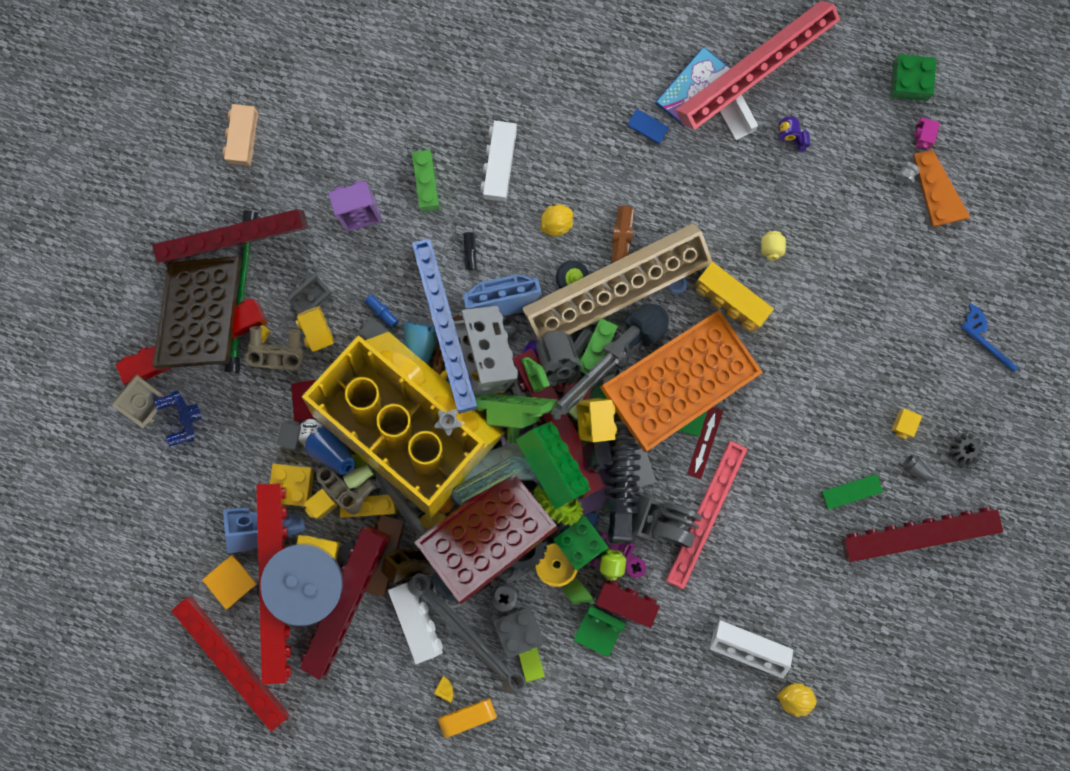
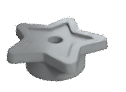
(444, 416)

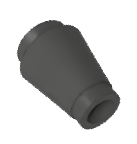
(915, 466)

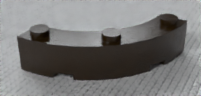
(407, 563)

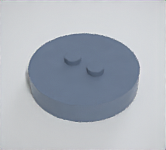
(301, 584)

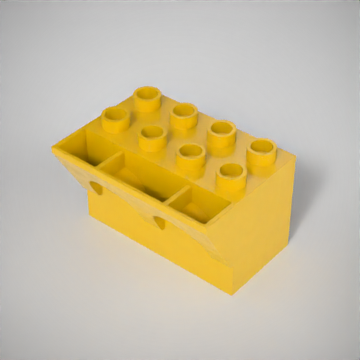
(386, 409)

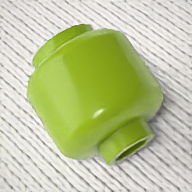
(612, 564)

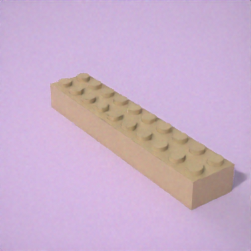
(620, 283)

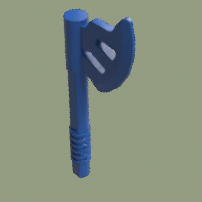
(974, 333)

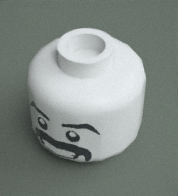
(308, 427)

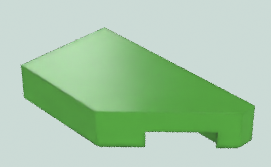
(578, 593)

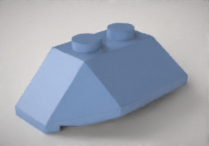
(507, 293)

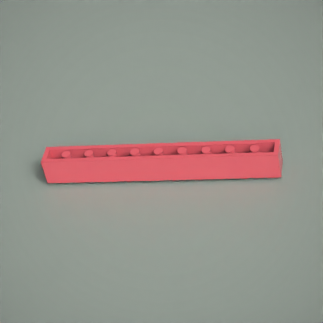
(757, 64)

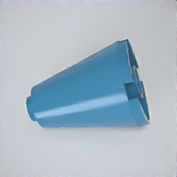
(420, 340)

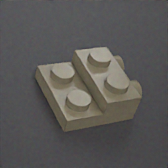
(137, 401)

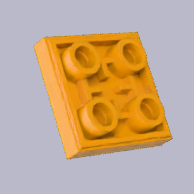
(229, 582)

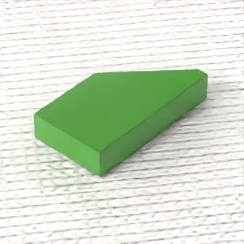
(535, 374)

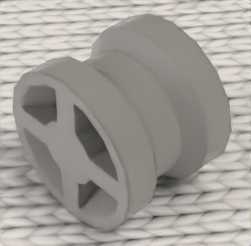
(907, 172)

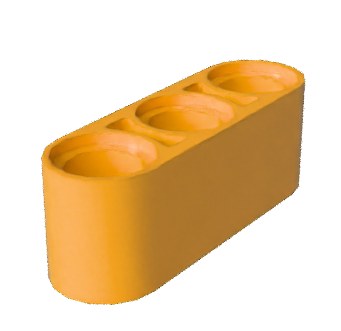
(467, 718)

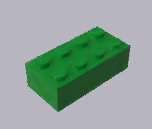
(553, 464)

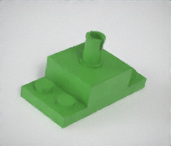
(513, 411)

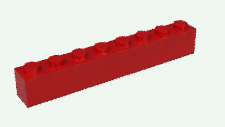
(246, 316)
(230, 663)

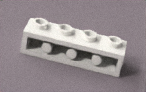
(500, 161)
(416, 623)
(748, 646)

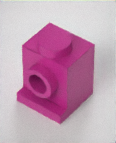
(926, 133)

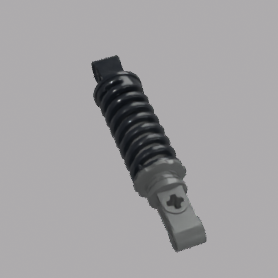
(623, 474)

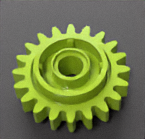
(568, 513)

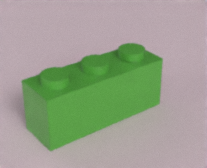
(425, 181)
(594, 352)

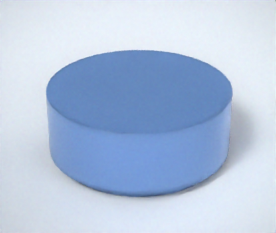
(678, 287)

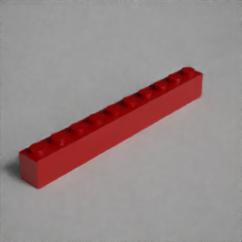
(271, 541)

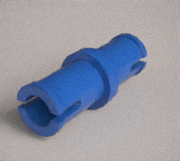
(381, 311)

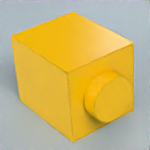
(906, 424)

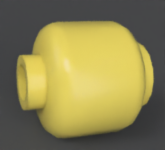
(773, 245)

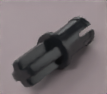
(470, 251)

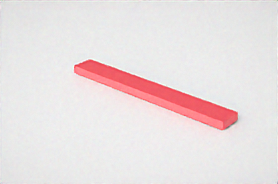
(708, 510)

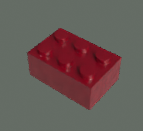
(627, 603)

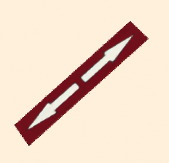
(705, 443)

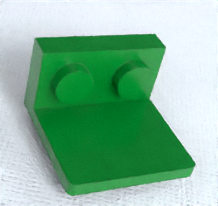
(581, 543)
(599, 630)

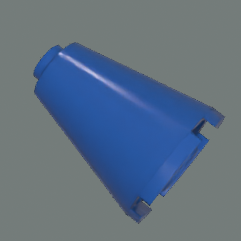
(329, 451)

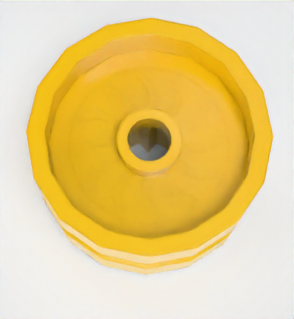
(555, 576)

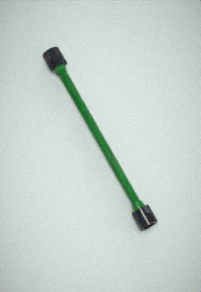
(234, 361)

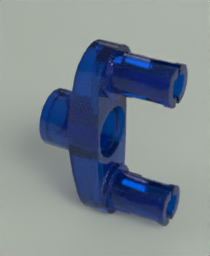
(187, 415)

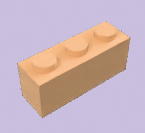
(240, 135)

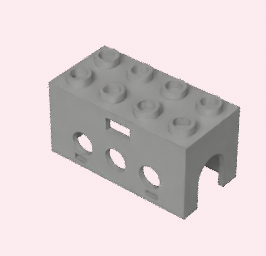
(486, 331)

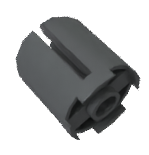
(558, 358)

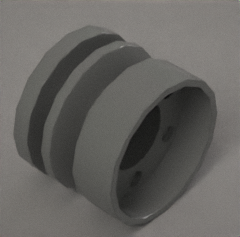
(677, 525)

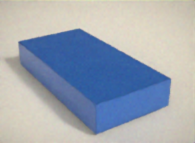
(648, 126)

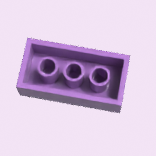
(355, 206)

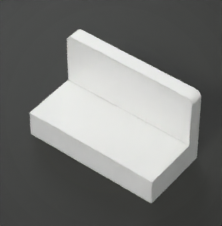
(739, 118)

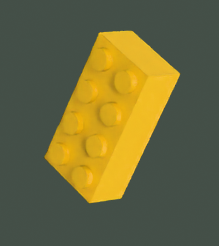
(733, 297)

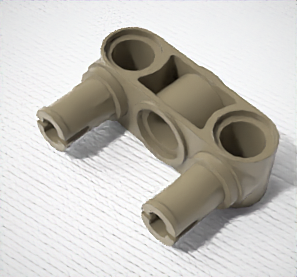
(274, 355)
(341, 493)

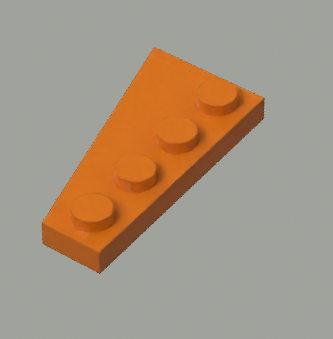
(939, 194)

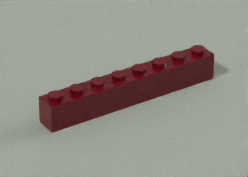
(230, 236)
(564, 425)
(921, 535)
(356, 577)

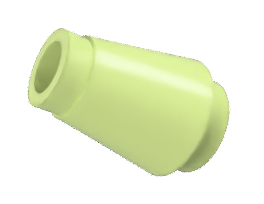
(357, 476)

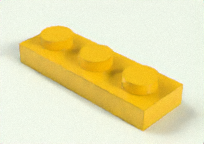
(373, 506)

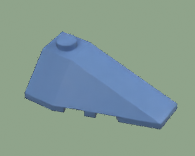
(242, 529)

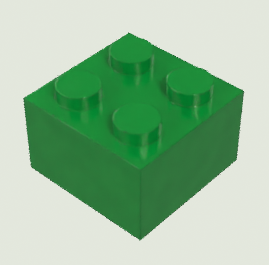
(913, 77)

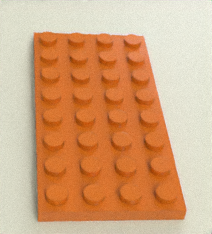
(681, 380)

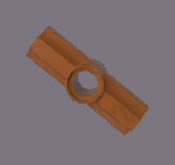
(622, 233)

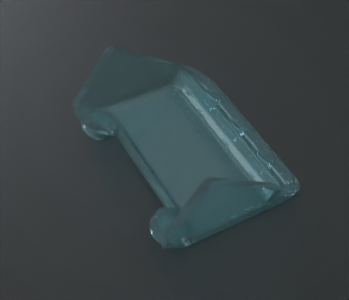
(491, 477)

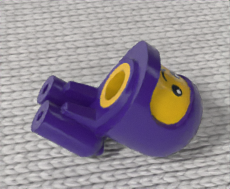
(791, 131)

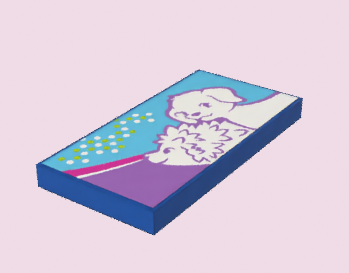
(696, 76)

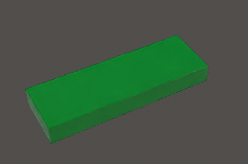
(852, 491)

